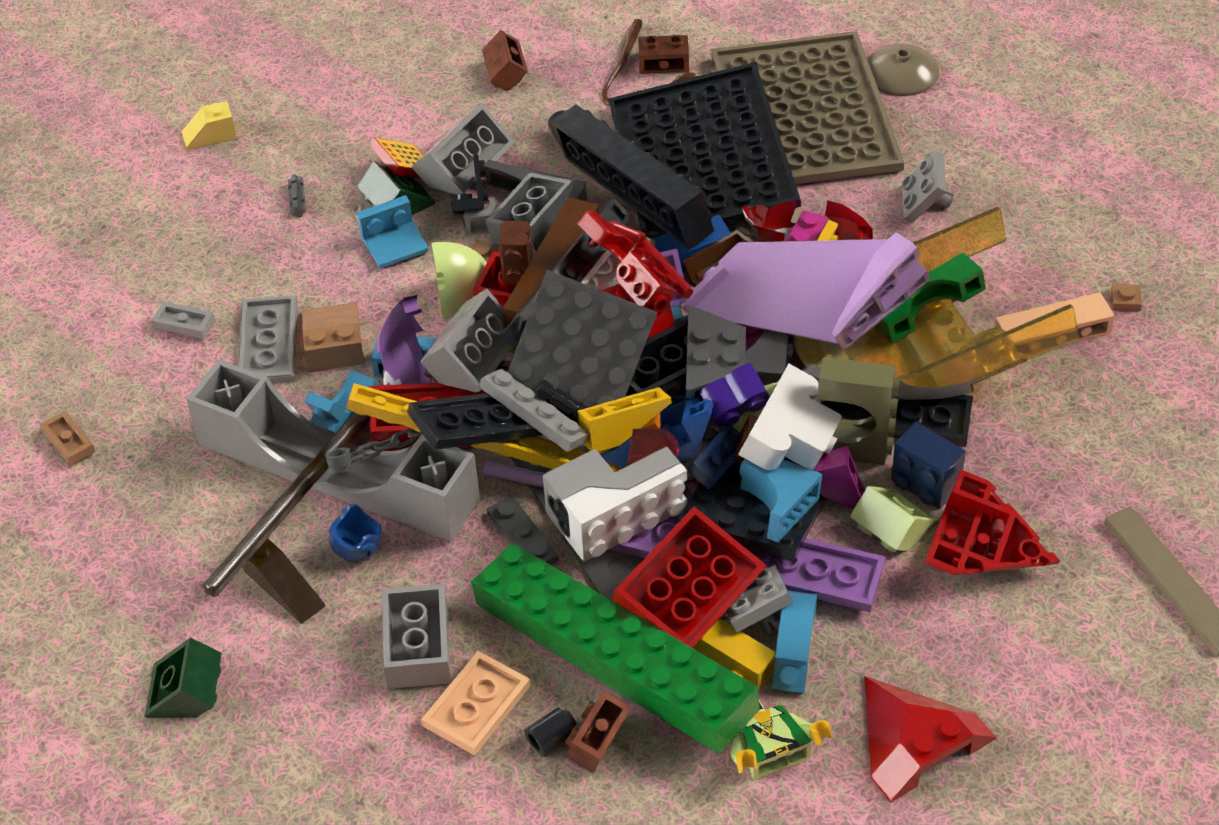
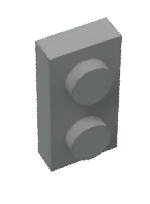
(183, 320)

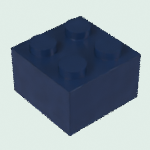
(926, 464)

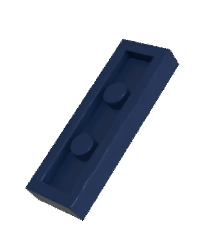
(715, 457)

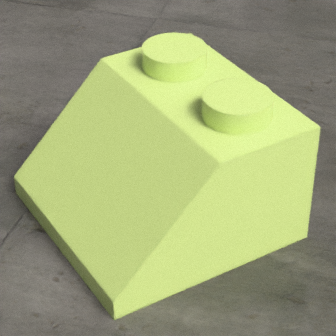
(892, 518)

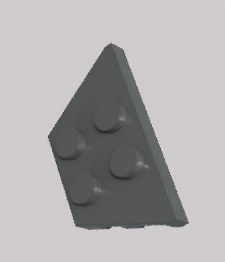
(713, 348)

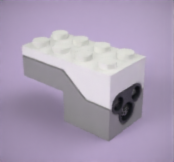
(608, 507)

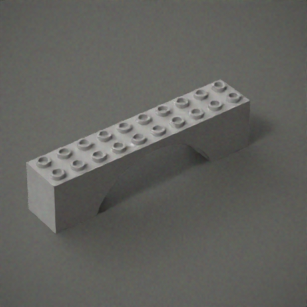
(253, 423)

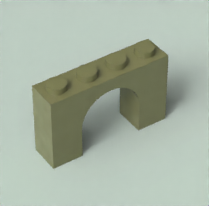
(870, 388)

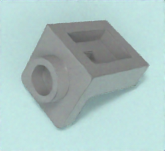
(476, 219)

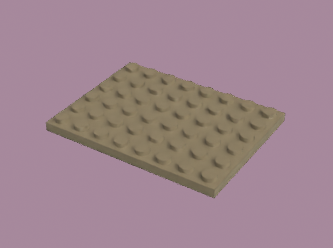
(822, 122)

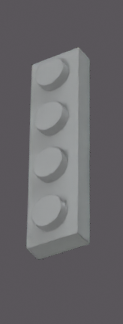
(534, 410)

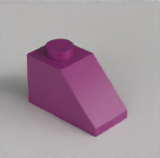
(840, 477)

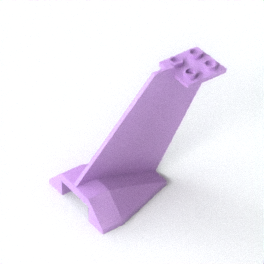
(812, 287)

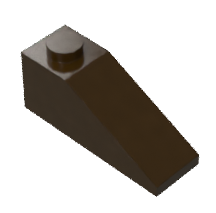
(283, 582)

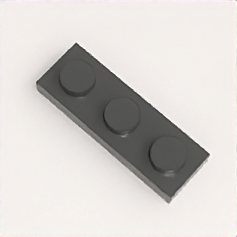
(521, 530)

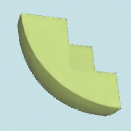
(456, 274)

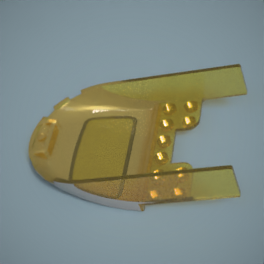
(943, 352)

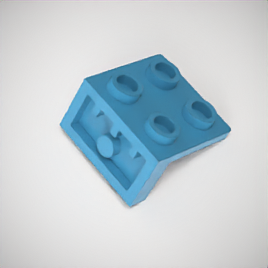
(390, 232)

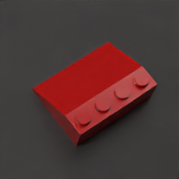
(689, 579)

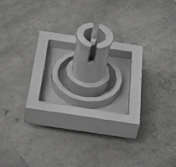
(925, 188)
(761, 602)

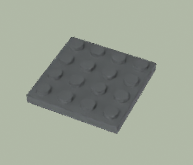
(581, 341)

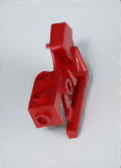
(638, 263)

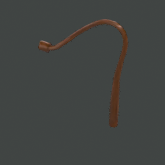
(629, 43)

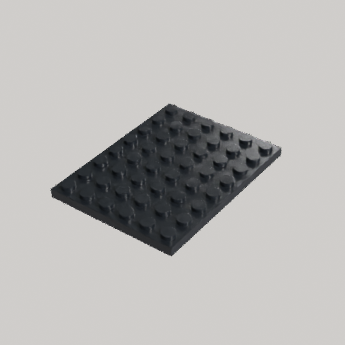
(716, 136)

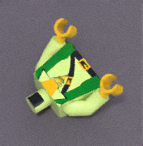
(776, 741)

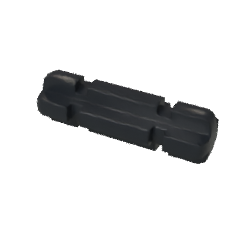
(559, 399)

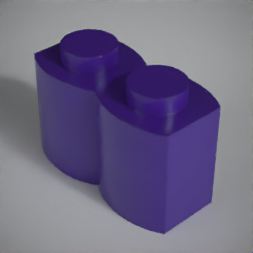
(735, 395)

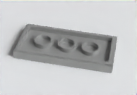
(269, 337)

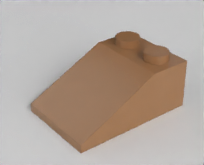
(332, 337)

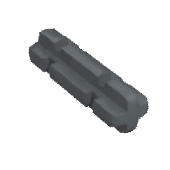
(296, 196)

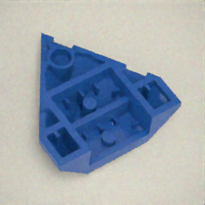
(684, 419)

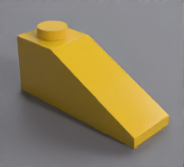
(614, 421)

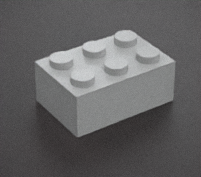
(416, 636)

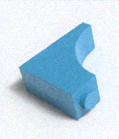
(785, 491)

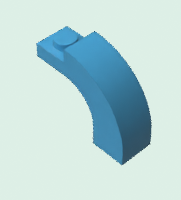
(333, 413)
(794, 642)

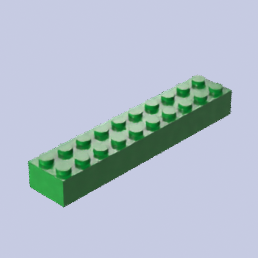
(617, 647)

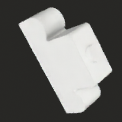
(792, 425)

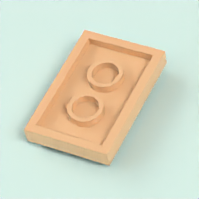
(476, 703)

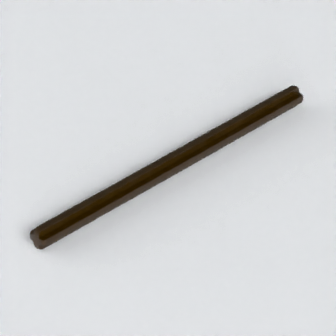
(282, 507)

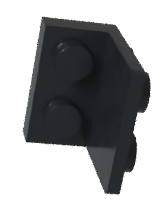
(465, 201)

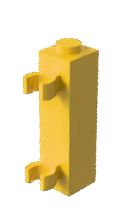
(738, 653)

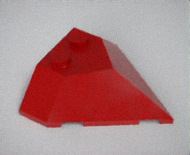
(983, 533)
(914, 734)

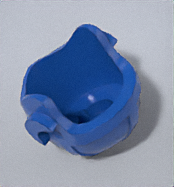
(354, 534)

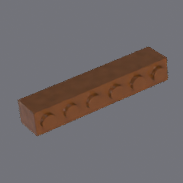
(553, 247)

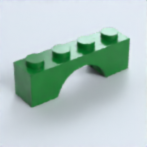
(954, 280)

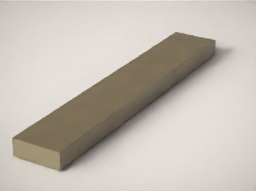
(1167, 574)

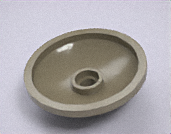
(903, 69)

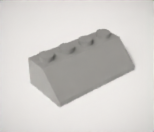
(450, 161)
(469, 344)

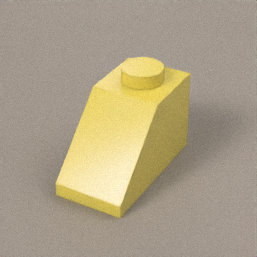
(209, 126)

